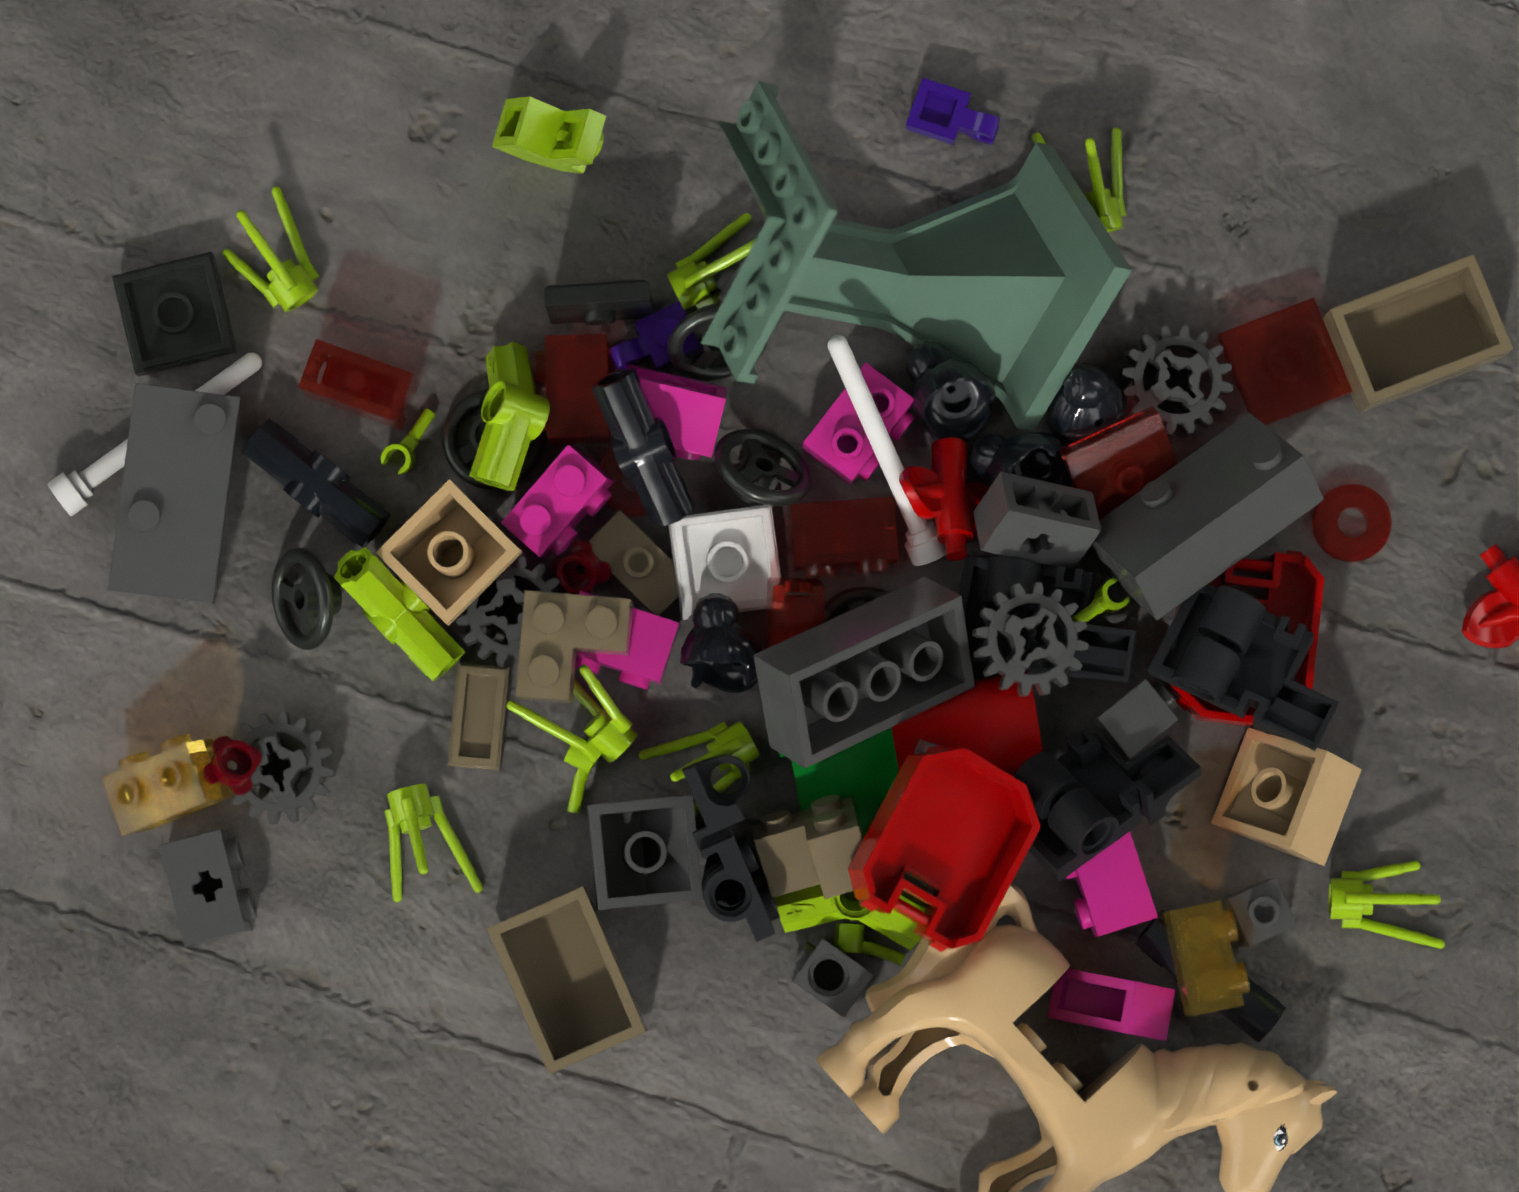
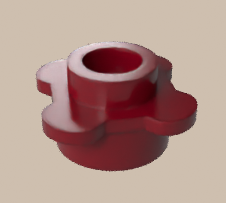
(566, 568)
(245, 757)

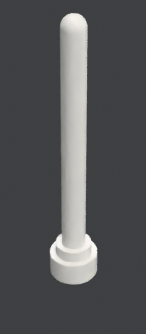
(76, 488)
(922, 535)

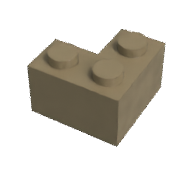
(559, 627)
(809, 846)

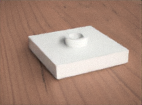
(726, 555)

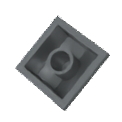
(644, 852)

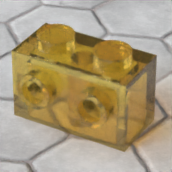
(164, 786)
(1205, 959)

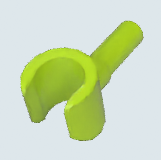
(409, 442)
(1101, 603)
(579, 760)
(850, 939)

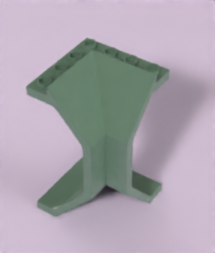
(994, 279)

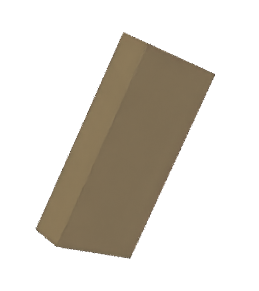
(479, 716)

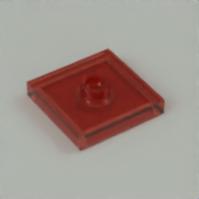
(1285, 363)
(1120, 459)

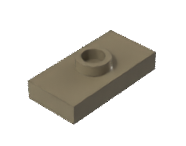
(637, 563)

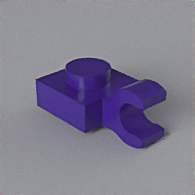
(944, 111)
(653, 340)

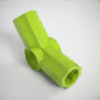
(511, 417)
(398, 613)
(809, 908)

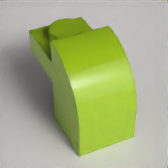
(549, 135)

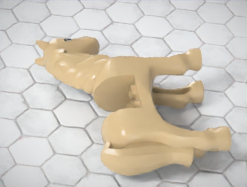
(1118, 1120)

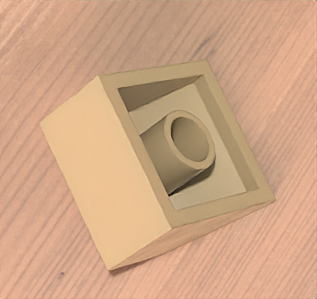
(448, 552)
(1286, 796)

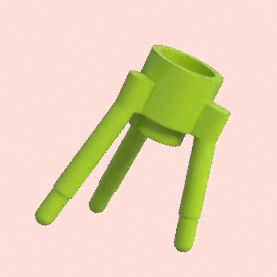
(1107, 207)
(695, 279)
(289, 283)
(608, 731)
(727, 740)
(411, 812)
(1352, 899)

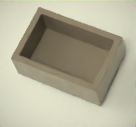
(1417, 333)
(567, 979)

